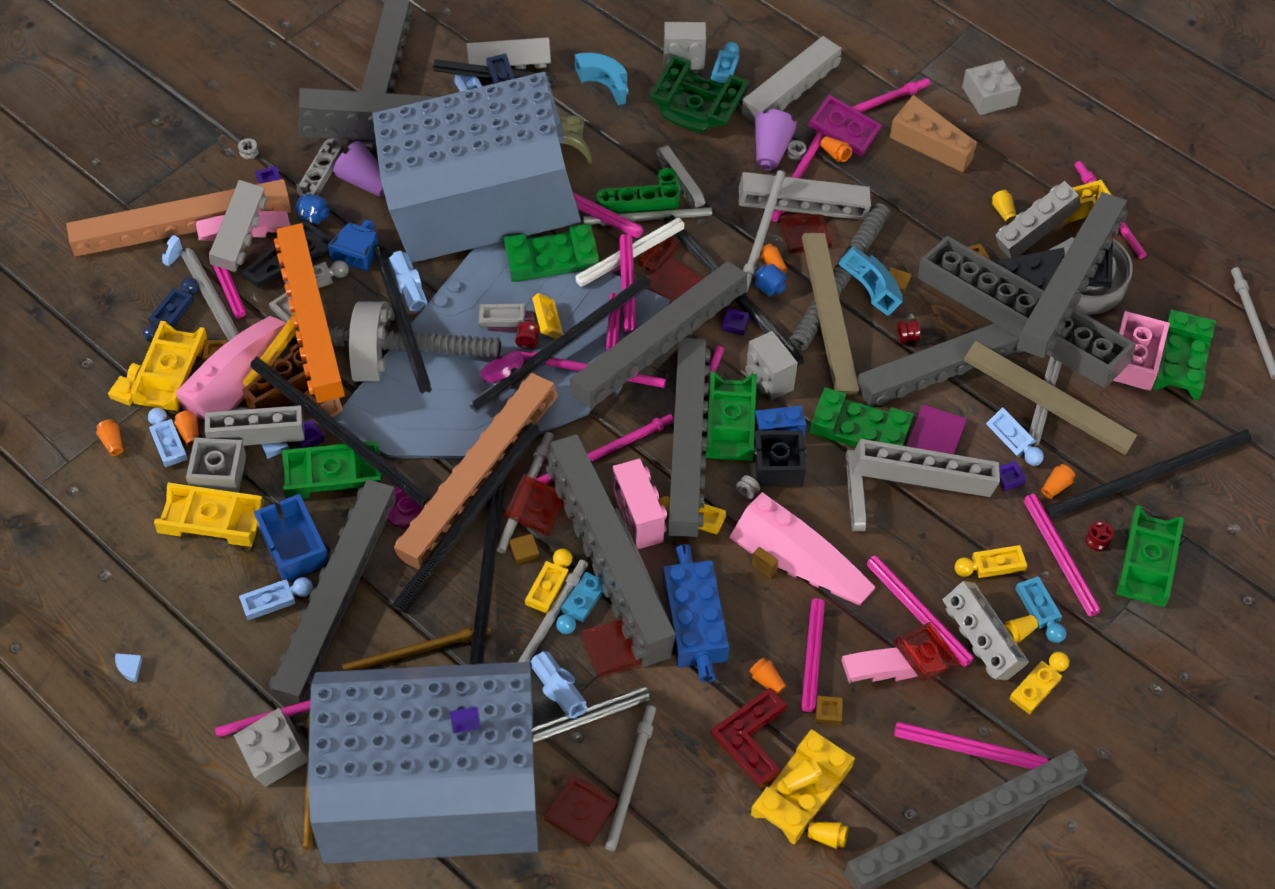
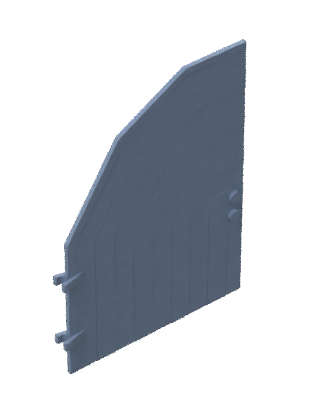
(442, 421)

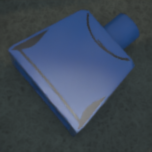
(355, 245)

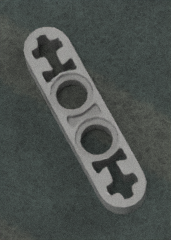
(319, 170)
(687, 186)
(856, 496)

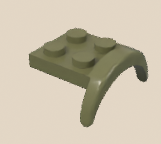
(573, 134)

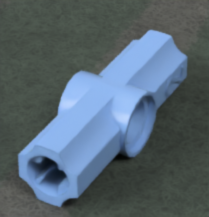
(408, 281)
(558, 685)

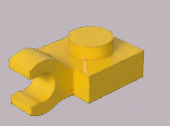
(123, 386)

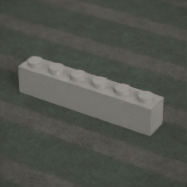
(793, 79)
(806, 196)
(925, 468)

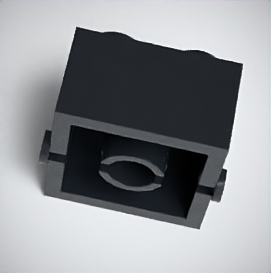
(779, 458)

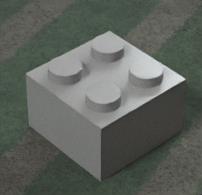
(685, 41)
(991, 87)
(772, 364)
(216, 464)
(272, 747)

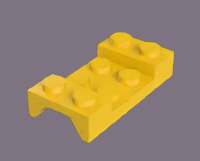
(167, 367)
(210, 513)
(798, 808)

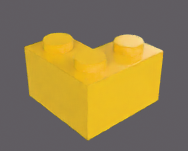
(1088, 196)

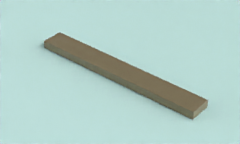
(830, 313)
(1050, 397)

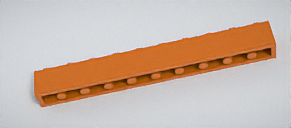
(309, 315)

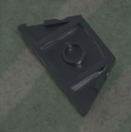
(1035, 267)

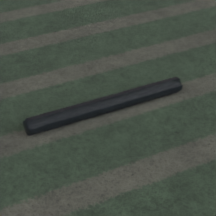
(476, 70)

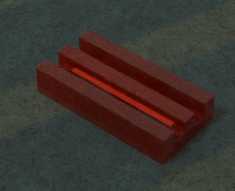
(643, 260)

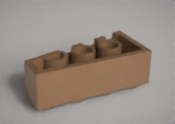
(932, 135)

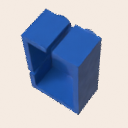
(292, 540)

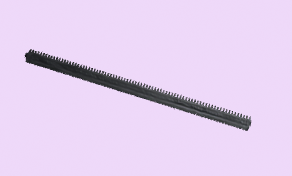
(742, 300)
(403, 320)
(561, 342)
(340, 431)
(1147, 473)
(465, 517)
(487, 572)

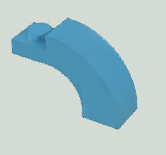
(603, 70)
(875, 277)

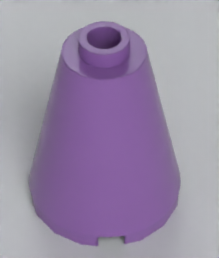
(773, 136)
(360, 169)

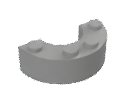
(1101, 299)
(365, 339)

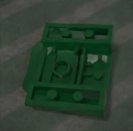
(695, 100)

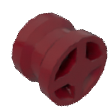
(908, 331)
(527, 335)
(1097, 530)

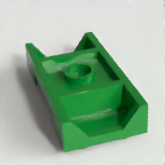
(551, 253)
(1185, 353)
(731, 418)
(851, 421)
(326, 469)
(1150, 558)

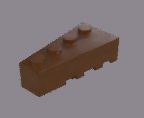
(263, 395)

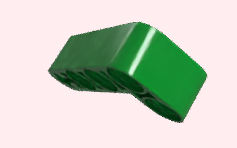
(643, 198)

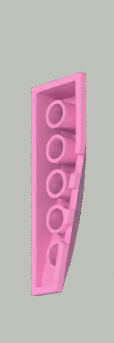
(220, 378)
(799, 549)

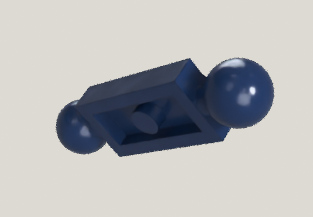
(172, 307)

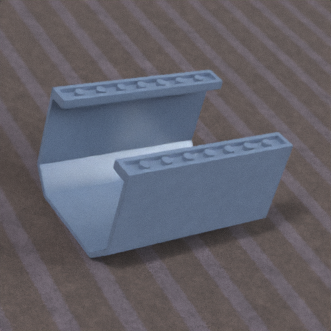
(475, 167)
(398, 780)

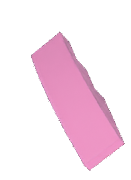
(269, 222)
(877, 665)

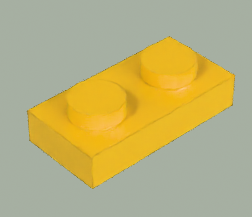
(547, 316)

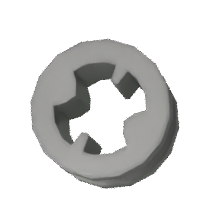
(246, 144)
(796, 151)
(748, 487)

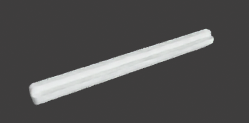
(638, 247)

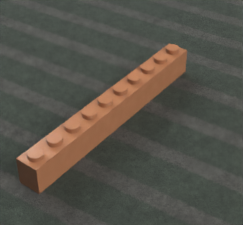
(160, 220)
(453, 495)

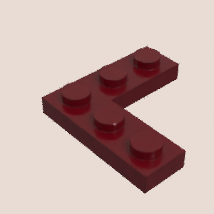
(735, 732)

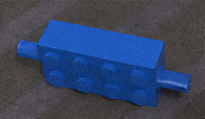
(695, 614)

